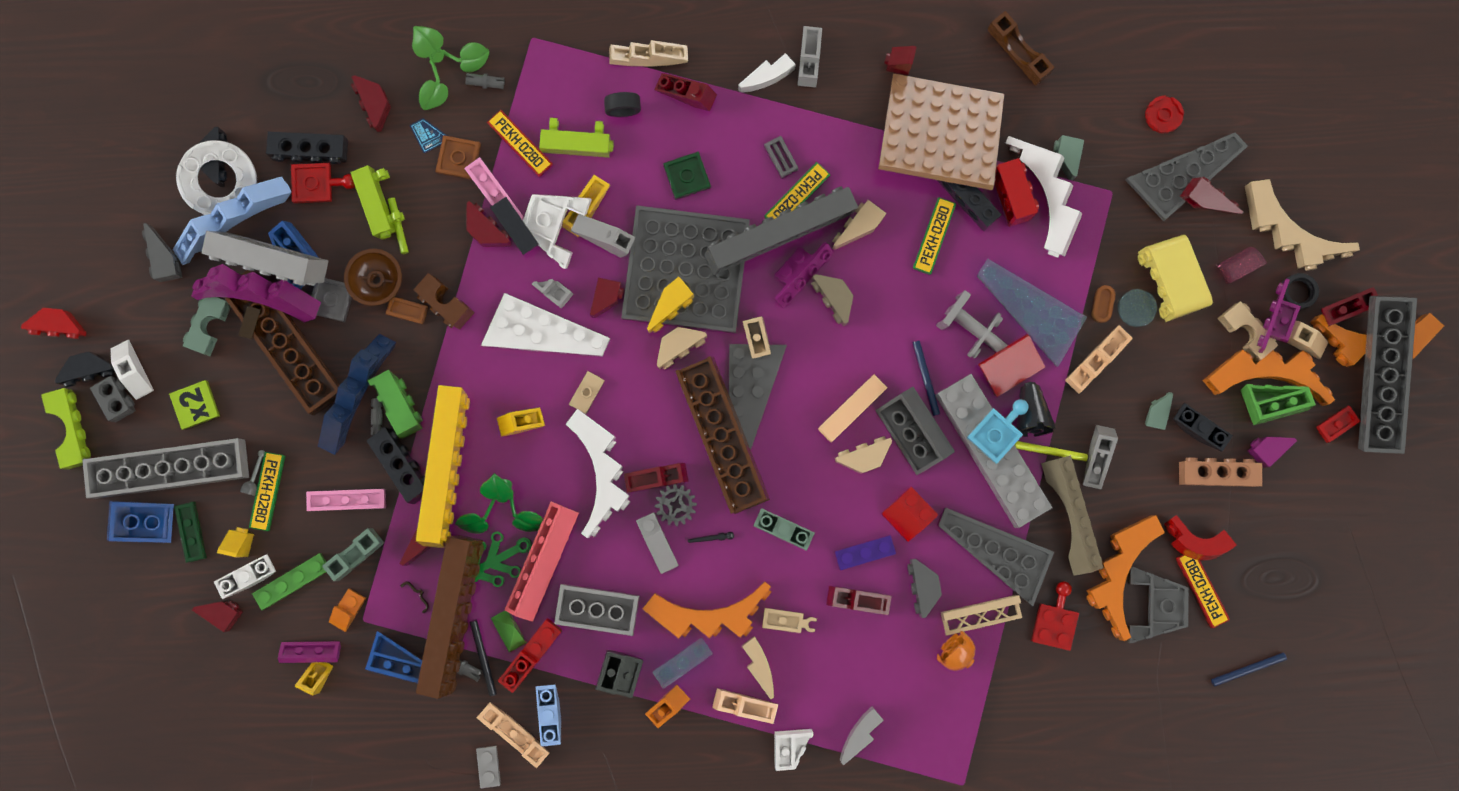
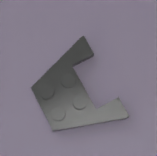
(1165, 605)

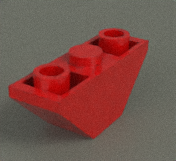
(54, 323)

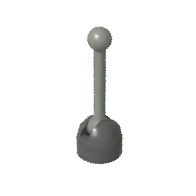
(250, 487)

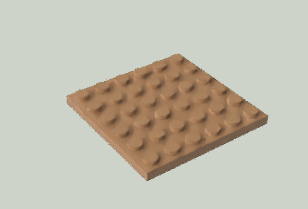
(942, 131)

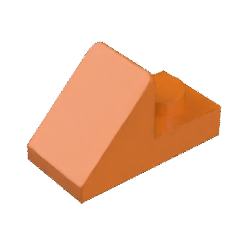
(346, 610)

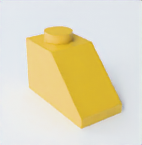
(520, 421)
(236, 543)

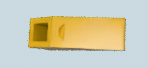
(671, 300)

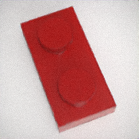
(1338, 424)

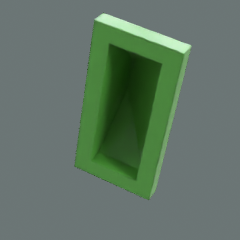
(508, 630)

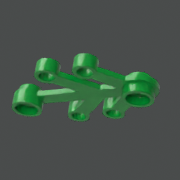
(493, 560)

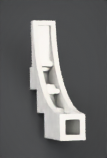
(608, 495)

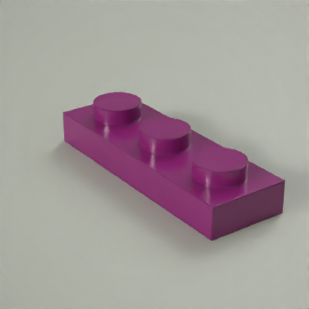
(309, 652)

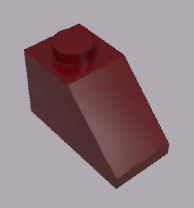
(900, 59)
(606, 296)
(220, 614)

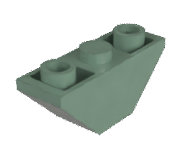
(783, 529)

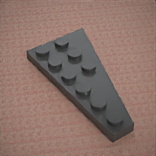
(751, 384)

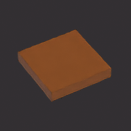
(456, 155)

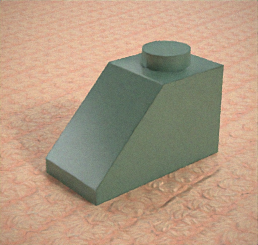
(1071, 150)

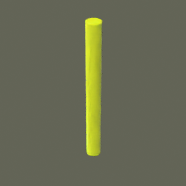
(1050, 451)

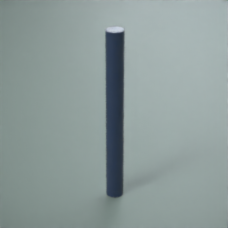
(926, 378)
(1248, 669)

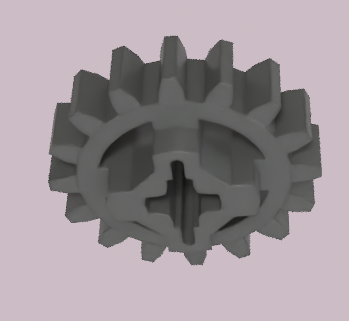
(671, 517)

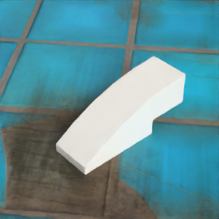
(767, 74)

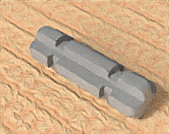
(376, 416)

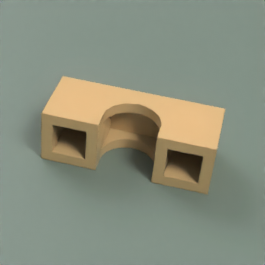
(1240, 316)

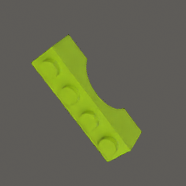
(74, 448)

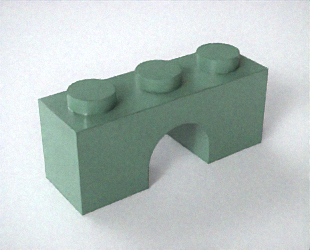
(198, 337)
(355, 554)

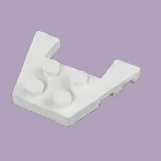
(545, 219)

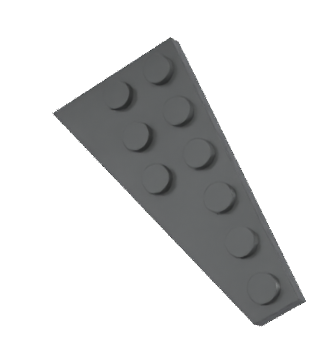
(1165, 182)
(1010, 558)

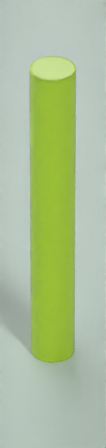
(398, 228)

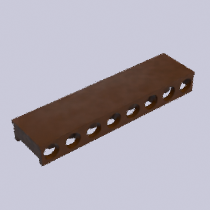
(722, 435)

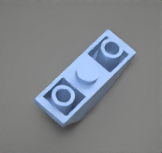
(549, 715)

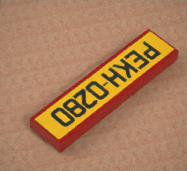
(520, 143)
(1203, 591)

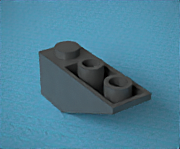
(163, 261)

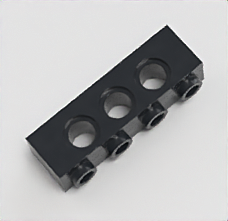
(279, 140)
(973, 203)
(380, 445)

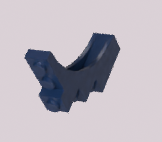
(351, 391)

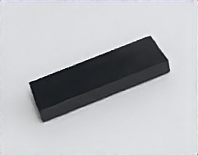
(514, 225)

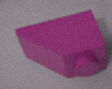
(1269, 449)

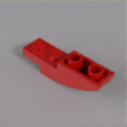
(530, 655)

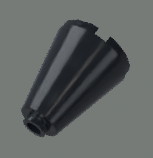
(1038, 417)

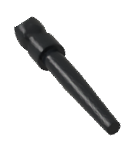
(721, 536)

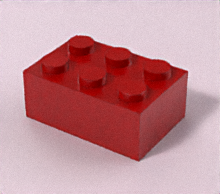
(1015, 192)

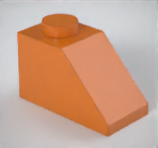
(667, 706)

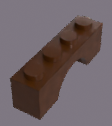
(1007, 34)

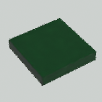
(687, 175)

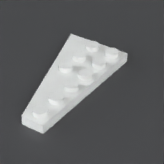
(534, 329)

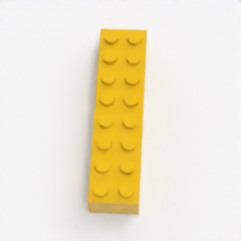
(442, 466)

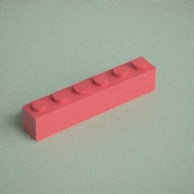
(541, 561)

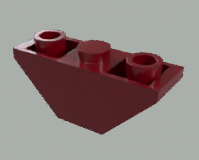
(373, 101)
(485, 229)

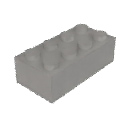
(597, 609)

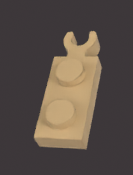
(786, 621)

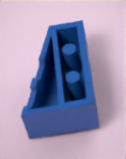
(288, 237)
(393, 660)

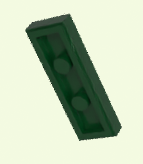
(190, 532)

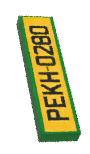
(800, 191)
(934, 236)
(267, 491)

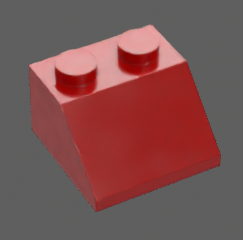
(909, 514)

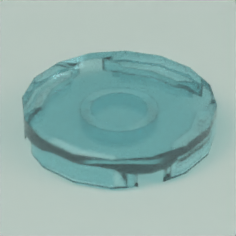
(1137, 308)

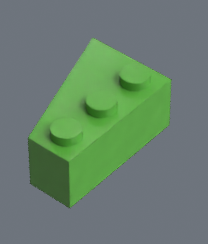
(1275, 402)
(397, 403)

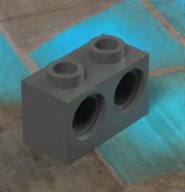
(109, 402)

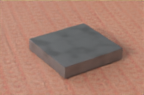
(333, 298)

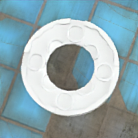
(199, 155)

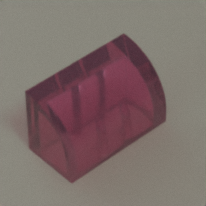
(1241, 264)

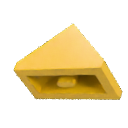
(314, 677)

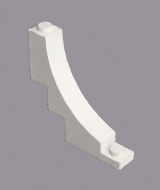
(1046, 168)

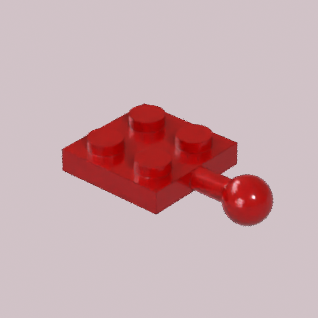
(313, 182)
(1054, 624)

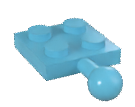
(996, 434)

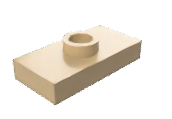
(586, 392)

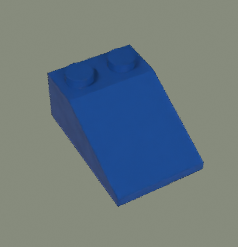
(140, 521)

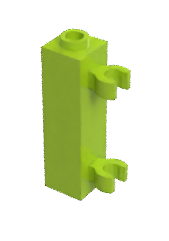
(576, 143)
(373, 201)

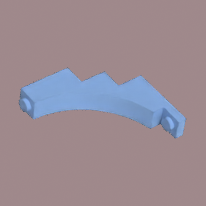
(230, 213)

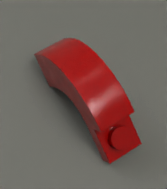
(1197, 547)

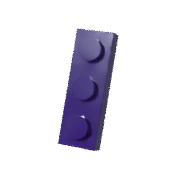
(865, 552)

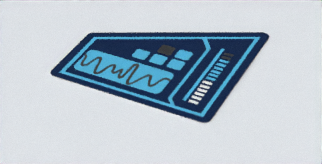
(427, 135)

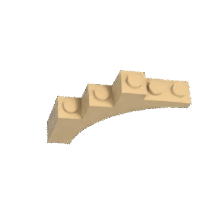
(1287, 235)

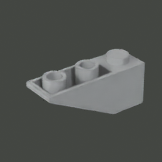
(603, 235)

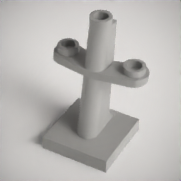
(984, 334)

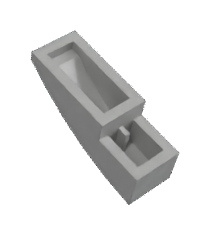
(810, 56)
(859, 735)

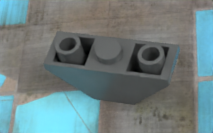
(925, 586)

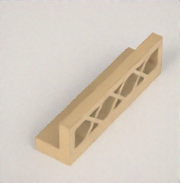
(978, 608)

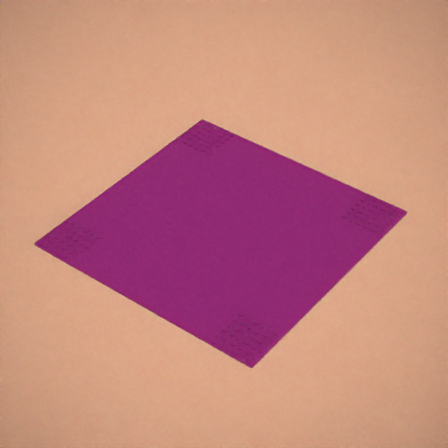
(853, 656)

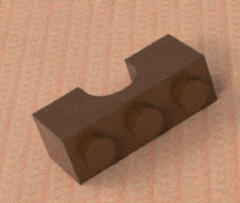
(431, 291)

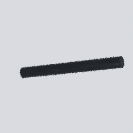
(483, 657)

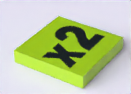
(194, 405)

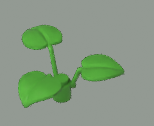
(428, 43)

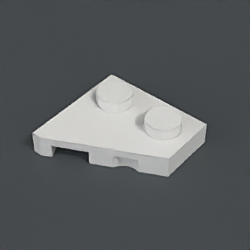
(790, 747)

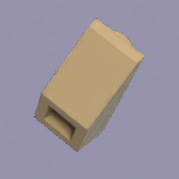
(1308, 339)
(678, 344)
(865, 456)

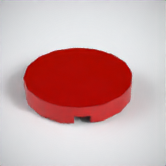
(1164, 114)

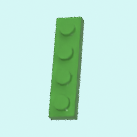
(290, 582)

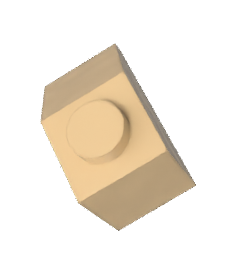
(757, 337)

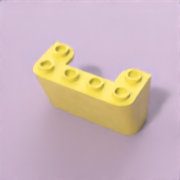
(1177, 277)

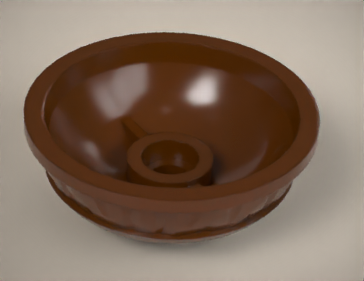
(362, 271)

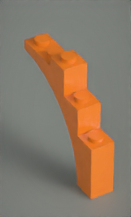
(1353, 345)
(1293, 371)
(1109, 594)
(678, 618)

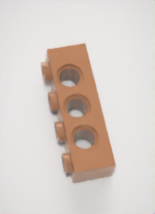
(1251, 472)

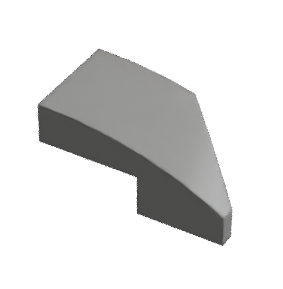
(554, 291)

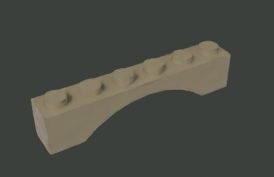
(1063, 479)

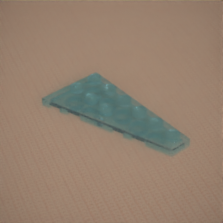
(1042, 317)

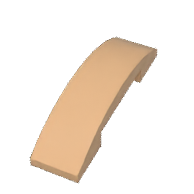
(514, 734)

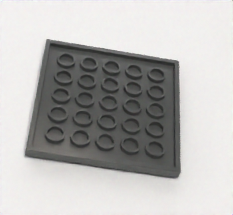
(675, 246)

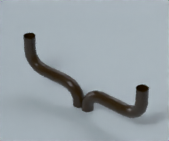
(420, 595)

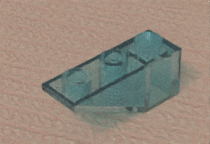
(682, 662)

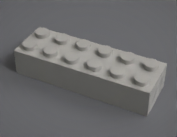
(264, 257)

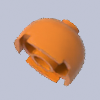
(957, 652)

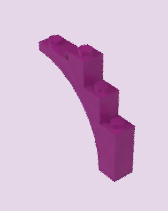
(281, 295)

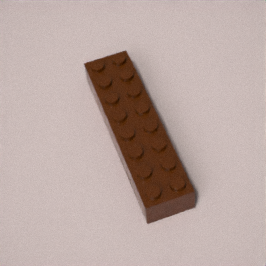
(291, 355)
(450, 616)

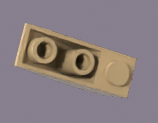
(864, 223)

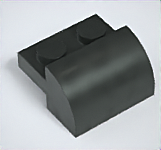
(619, 674)

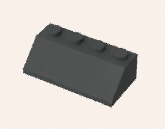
(915, 431)

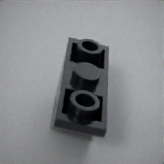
(215, 168)
(83, 368)
(1201, 428)

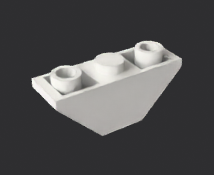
(130, 370)
(245, 577)

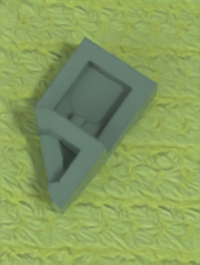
(1159, 412)

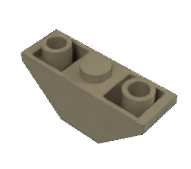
(836, 296)

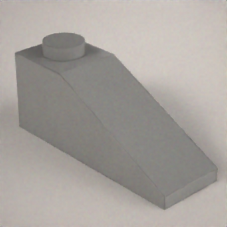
(1099, 456)
(657, 542)

